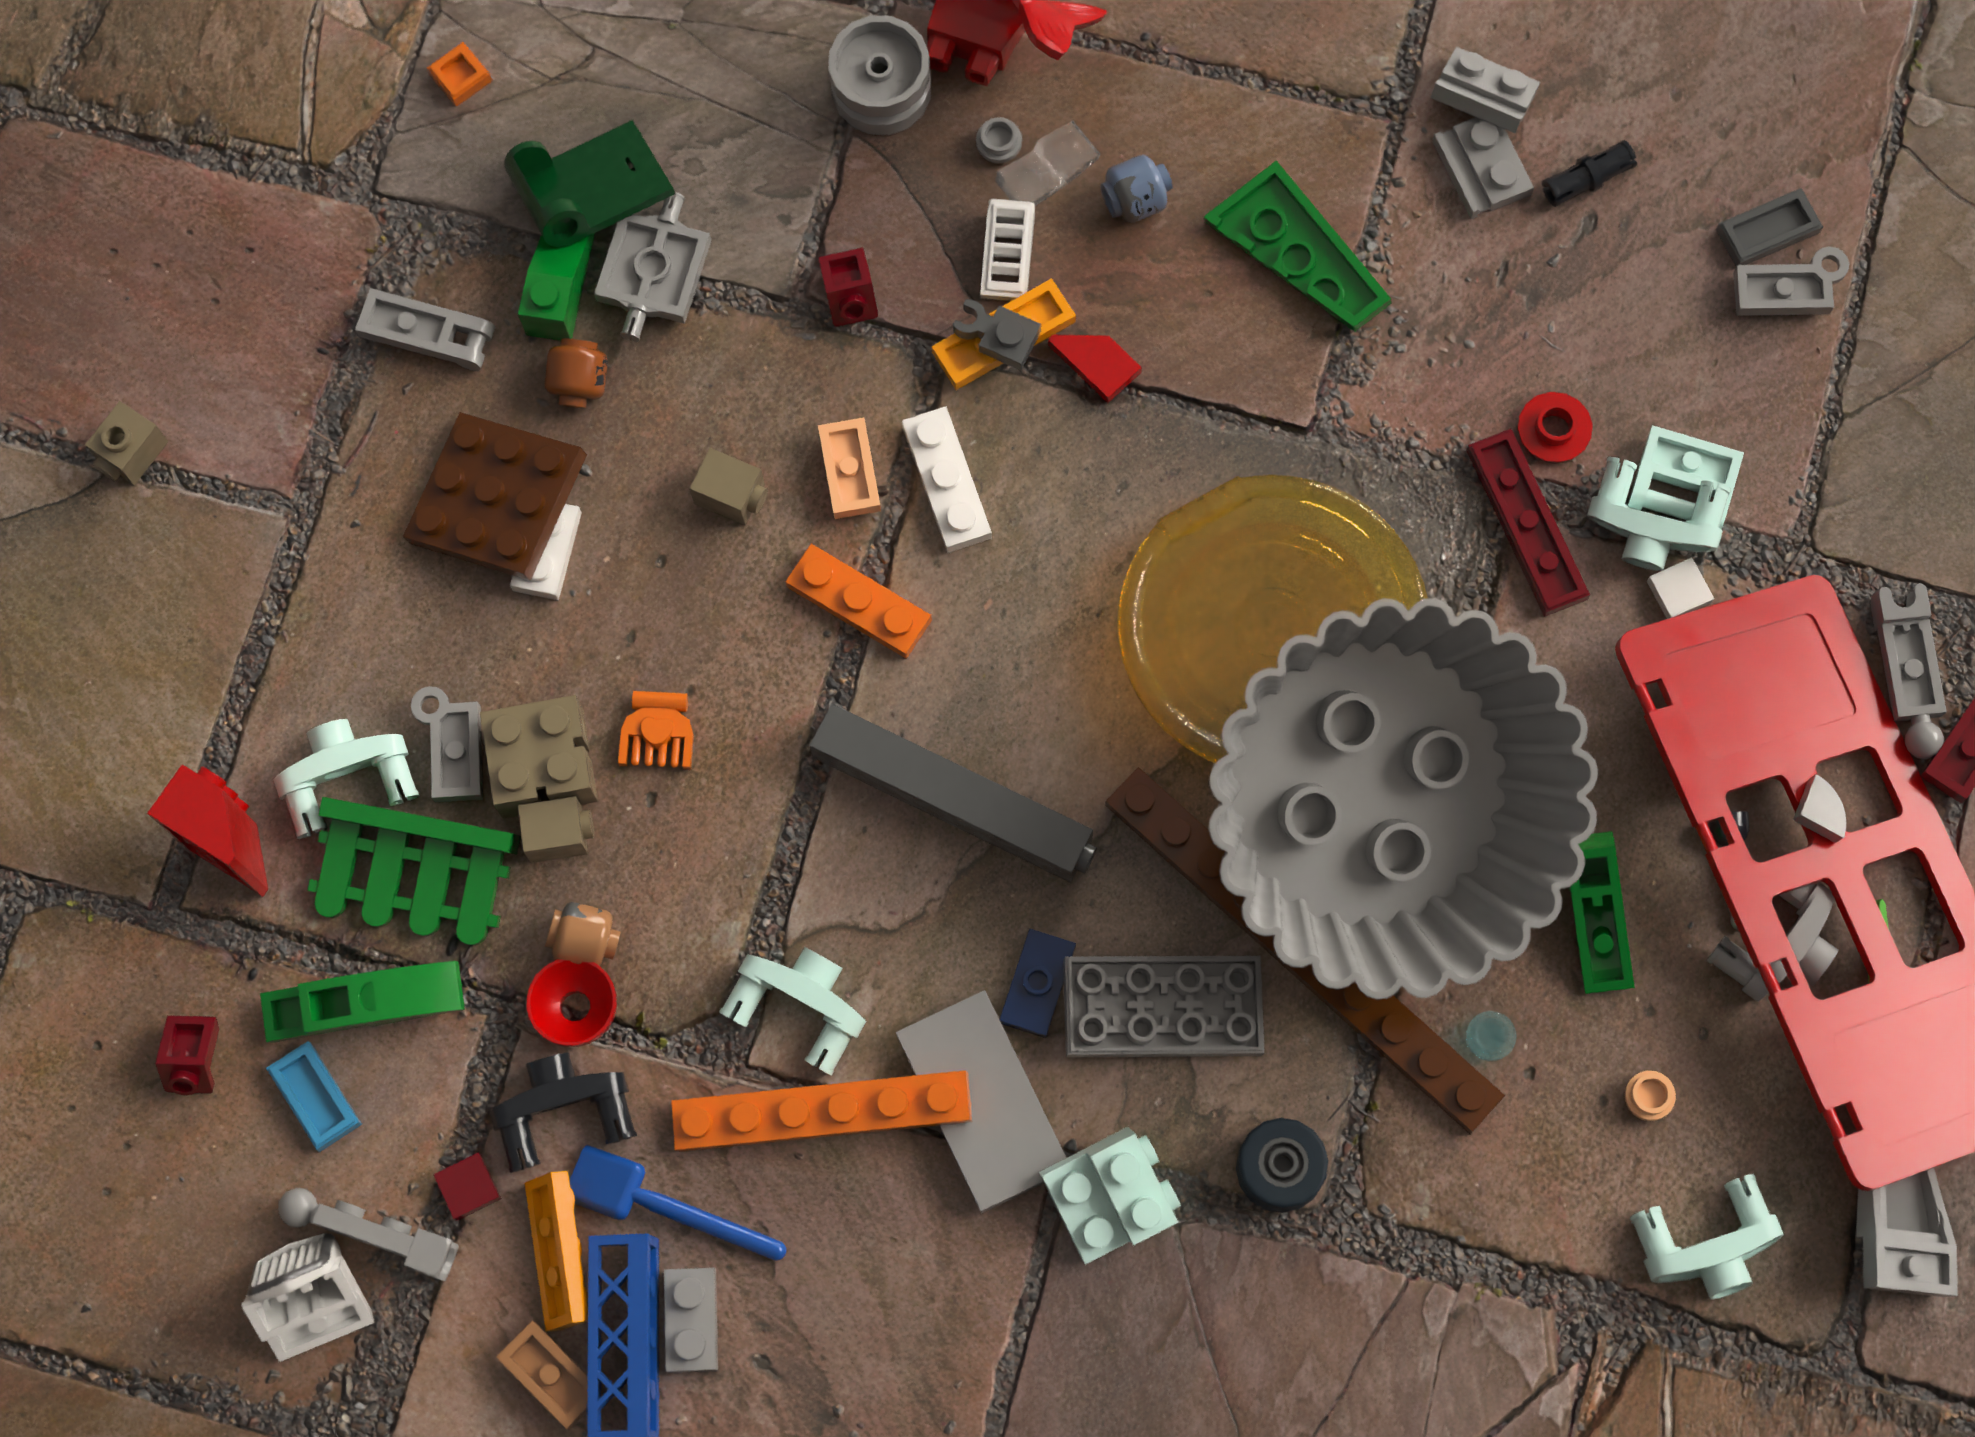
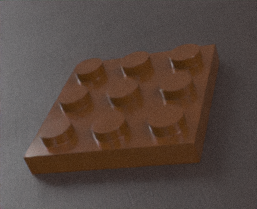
(495, 496)

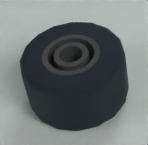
(1268, 1176)

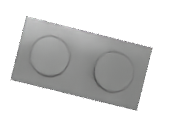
(690, 1320)

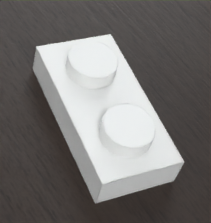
(552, 567)

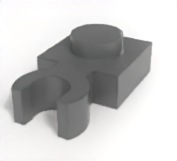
(1003, 336)

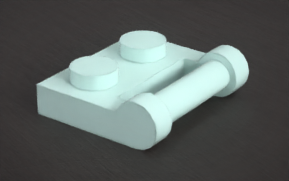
(1682, 463)

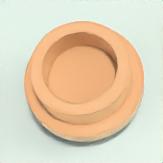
(1650, 1095)

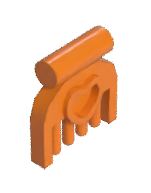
(659, 725)

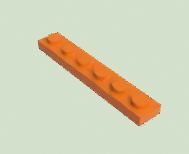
(821, 1111)

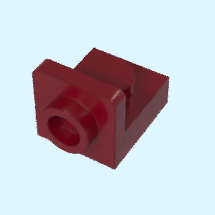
(848, 287)
(187, 1054)

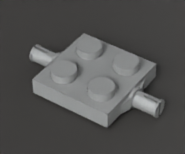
(653, 267)

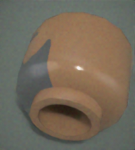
(582, 934)

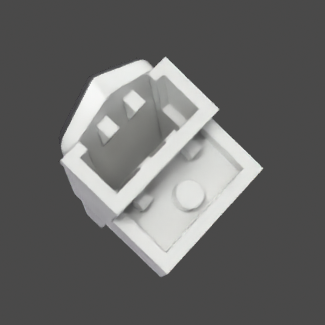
(304, 1297)

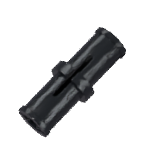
(1589, 173)

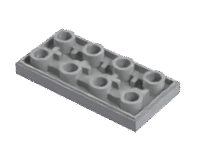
(1163, 1006)
(1008, 1129)

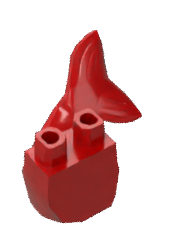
(990, 30)

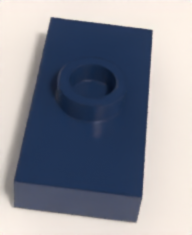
(1036, 983)

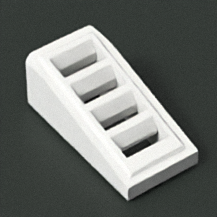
(1014, 221)

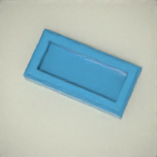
(314, 1096)

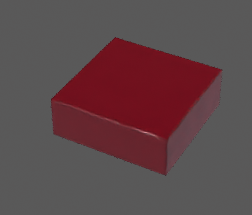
(467, 1186)

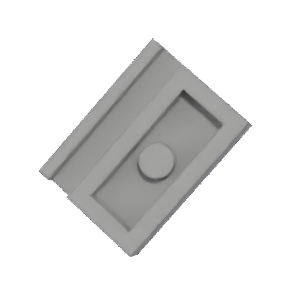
(1485, 89)
(1482, 166)

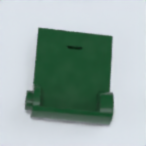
(587, 184)

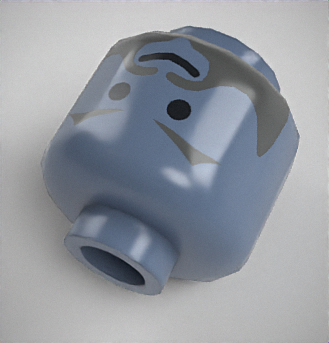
(1136, 189)

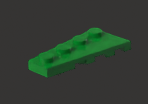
(1293, 240)

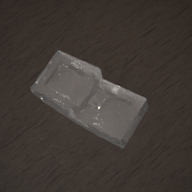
(1050, 167)

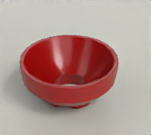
(558, 982)

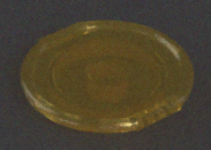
(1235, 581)

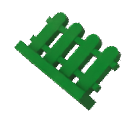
(388, 863)

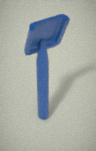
(613, 1183)

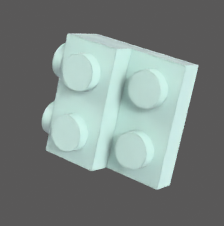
(1111, 1194)

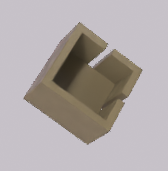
(535, 750)

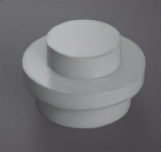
(999, 140)

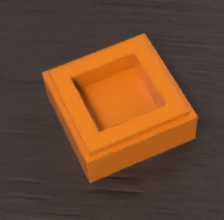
(459, 74)

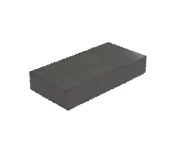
(1769, 228)

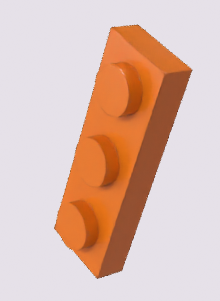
(858, 601)

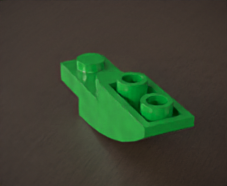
(362, 1000)

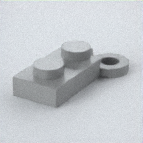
(1789, 287)
(454, 746)

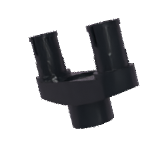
(552, 1088)

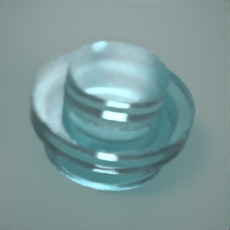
(1491, 1036)

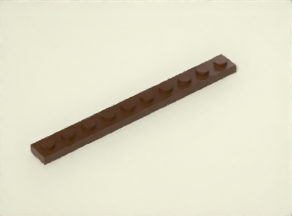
(1381, 1022)

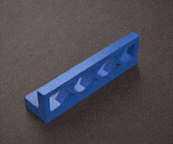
(642, 1335)

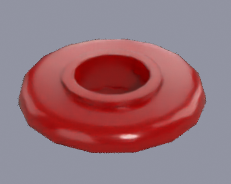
(1551, 447)

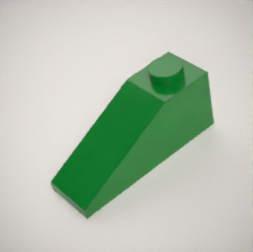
(554, 289)
(1601, 918)

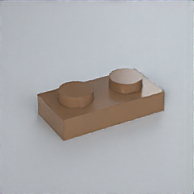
(548, 1374)

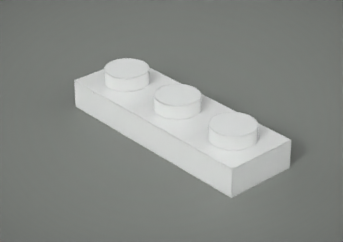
(946, 479)

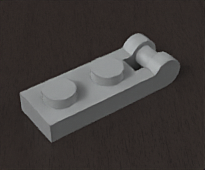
(424, 328)

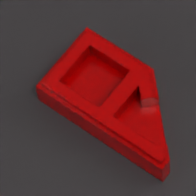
(1097, 361)

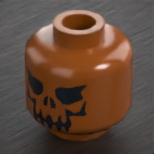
(576, 372)

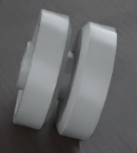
(880, 75)

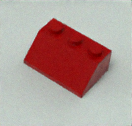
(213, 825)

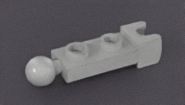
(1911, 667)
(423, 1252)

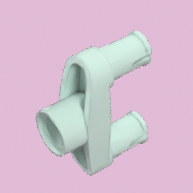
(1653, 535)
(337, 755)
(807, 982)
(1716, 1260)

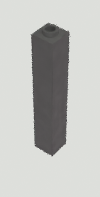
(953, 794)

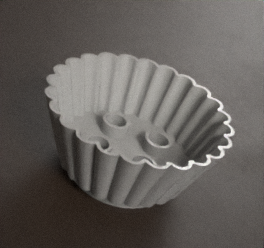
(1403, 798)

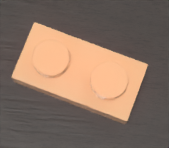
(849, 468)

